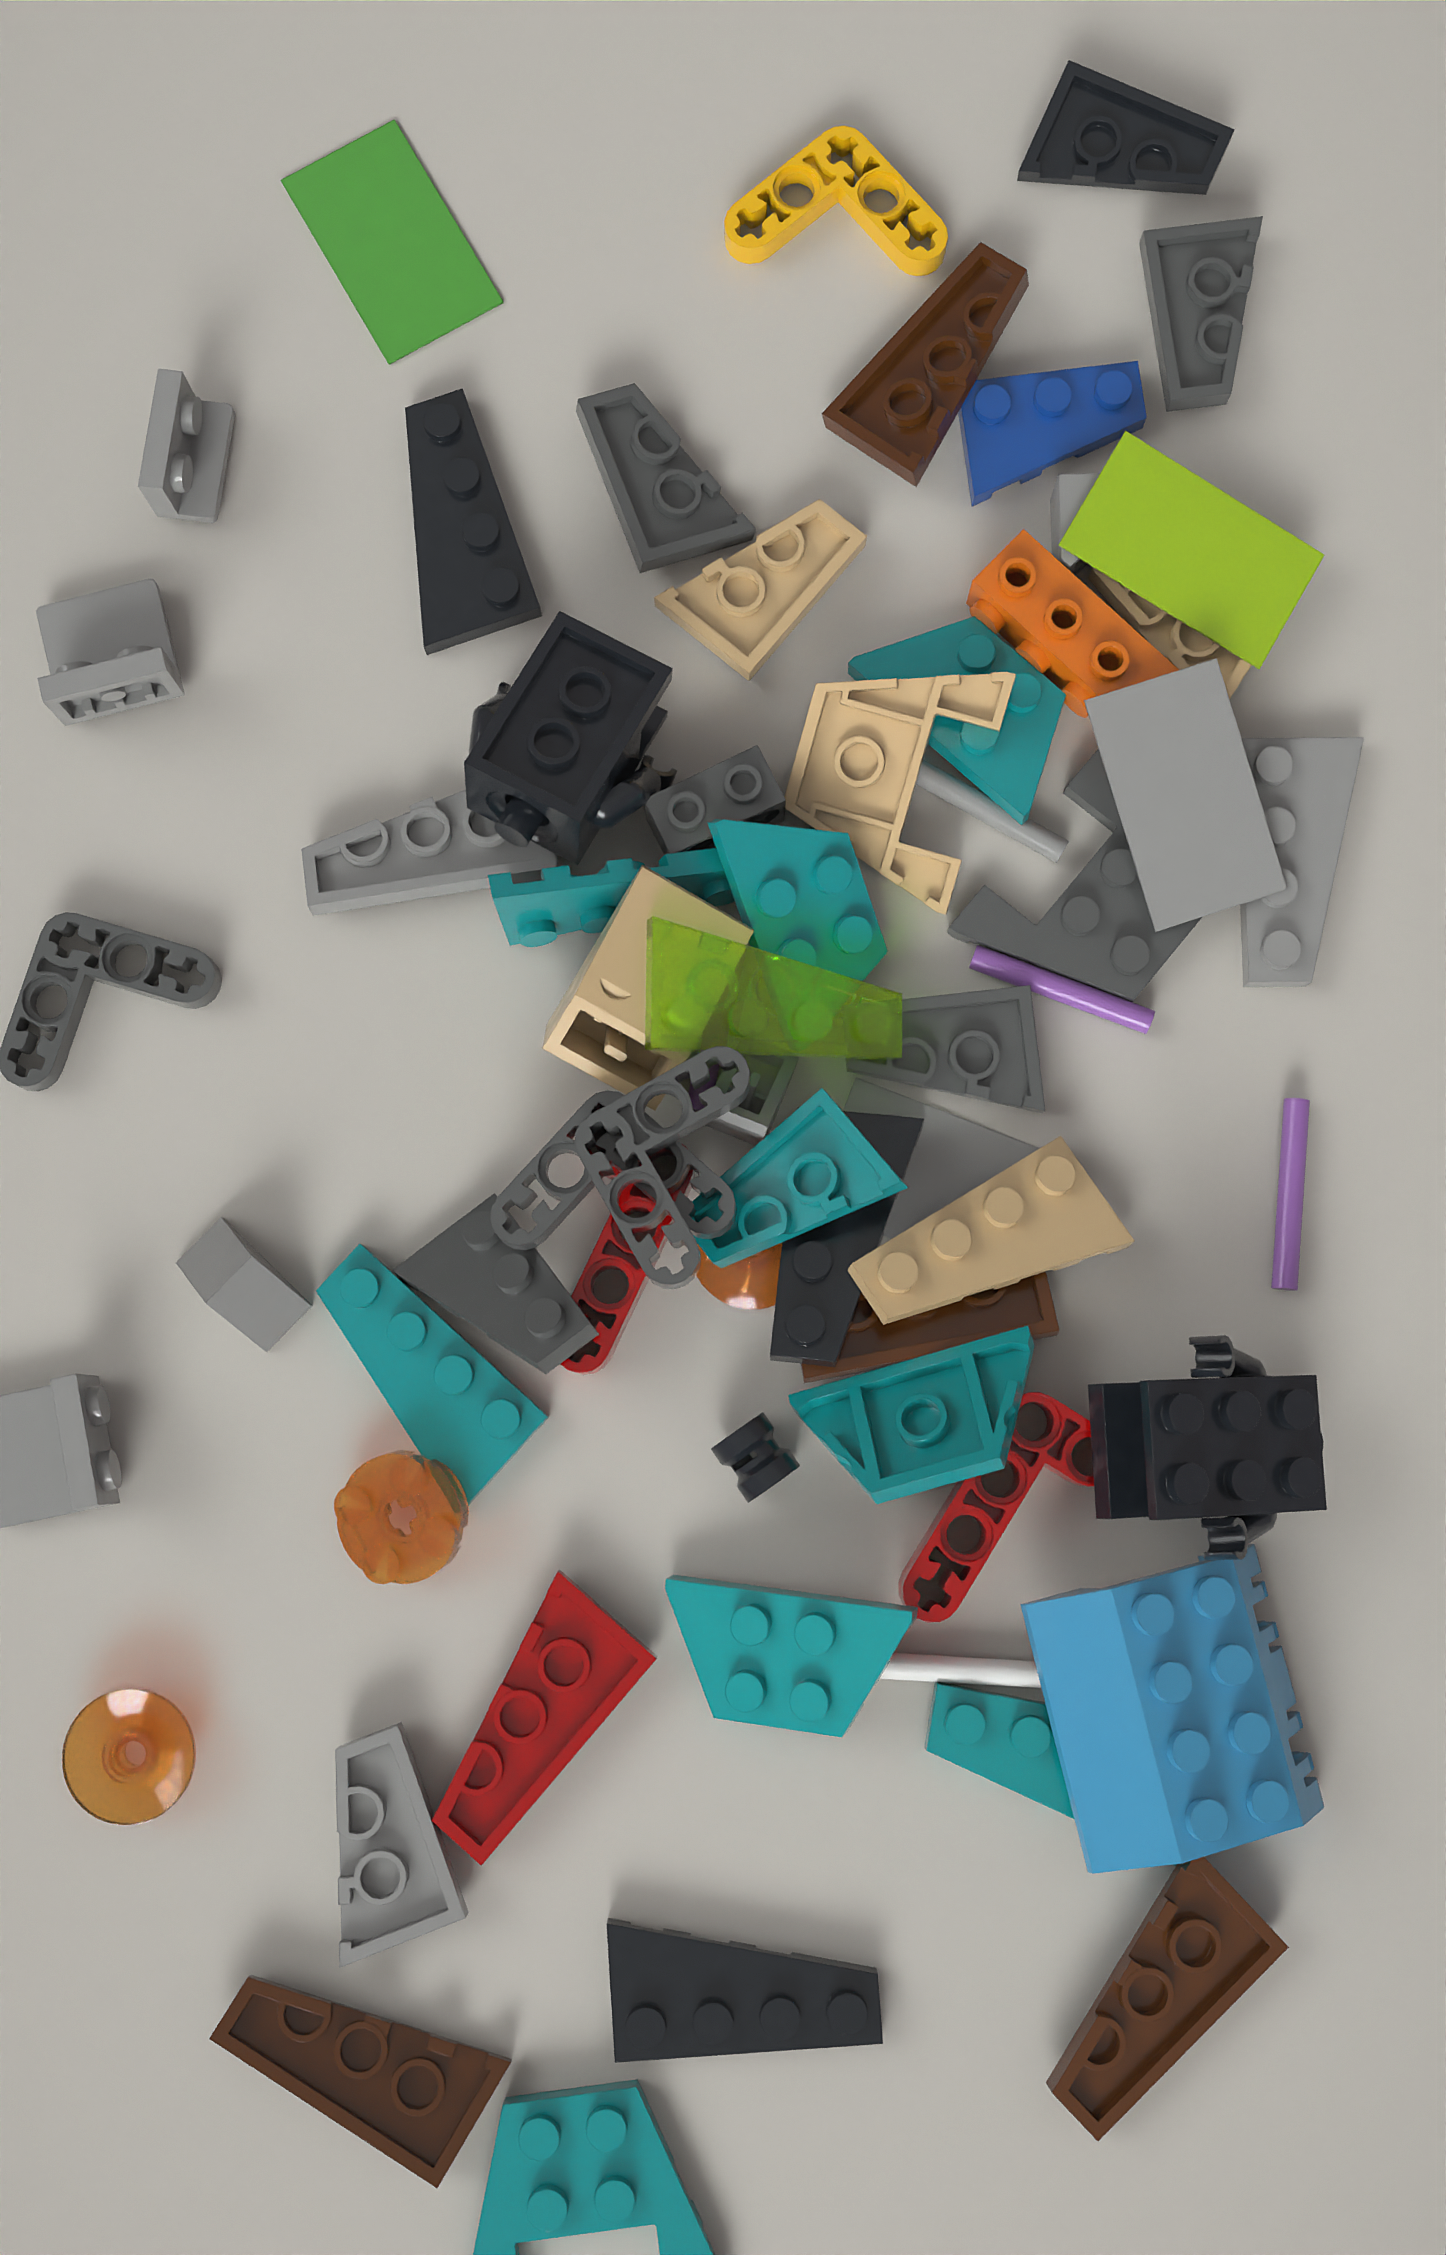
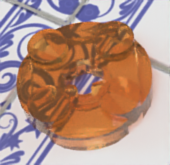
(365, 1510)

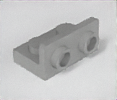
(185, 451)

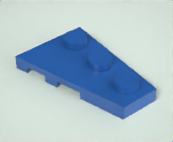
(1038, 419)

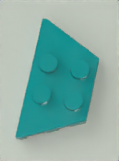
(999, 763)
(801, 894)
(924, 1417)
(785, 1652)

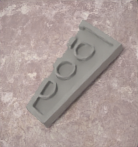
(1306, 804)
(415, 856)

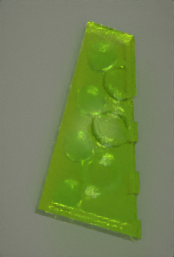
(758, 1002)

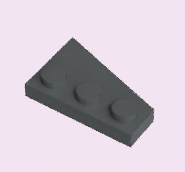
(656, 489)

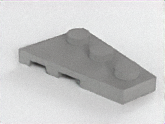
(392, 1855)

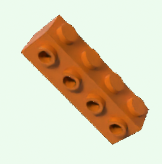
(1061, 624)

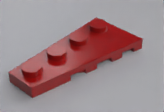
(552, 1700)

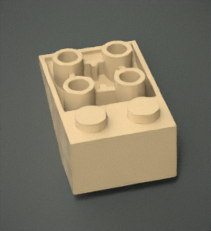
(603, 1010)

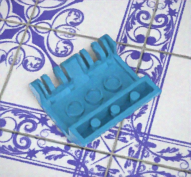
(1171, 1715)

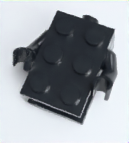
(565, 740)
(1209, 1447)

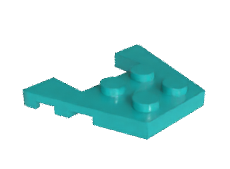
(584, 2167)

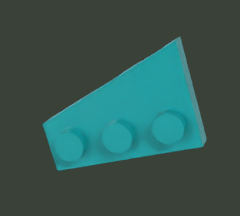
(797, 1180)

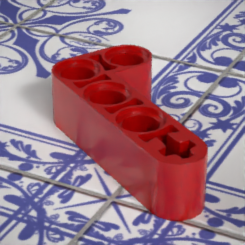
(614, 1253)
(992, 1512)

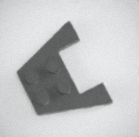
(1098, 925)

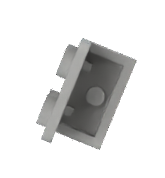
(56, 1451)

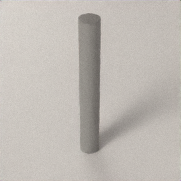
(986, 810)

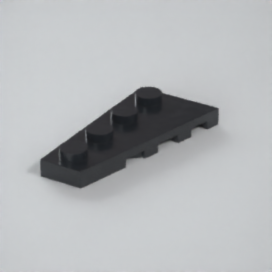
(463, 538)
(814, 1288)
(721, 1998)

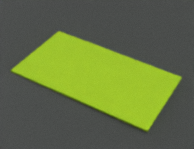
(1191, 550)

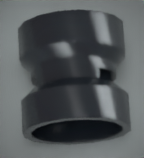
(764, 1470)

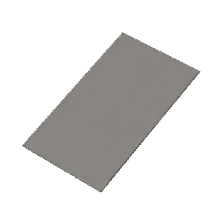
(1185, 794)
(948, 1157)

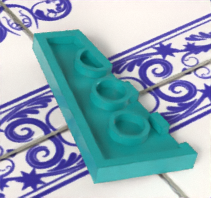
(568, 903)
(429, 1374)
(1000, 1740)

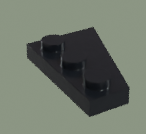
(1122, 139)

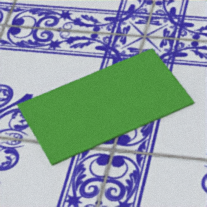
(391, 242)

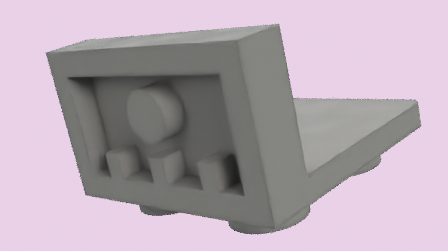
(107, 653)

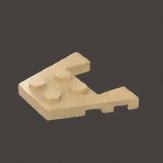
(864, 761)

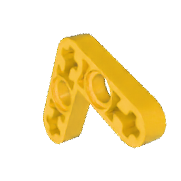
(834, 185)

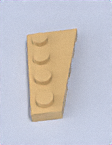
(1009, 1228)

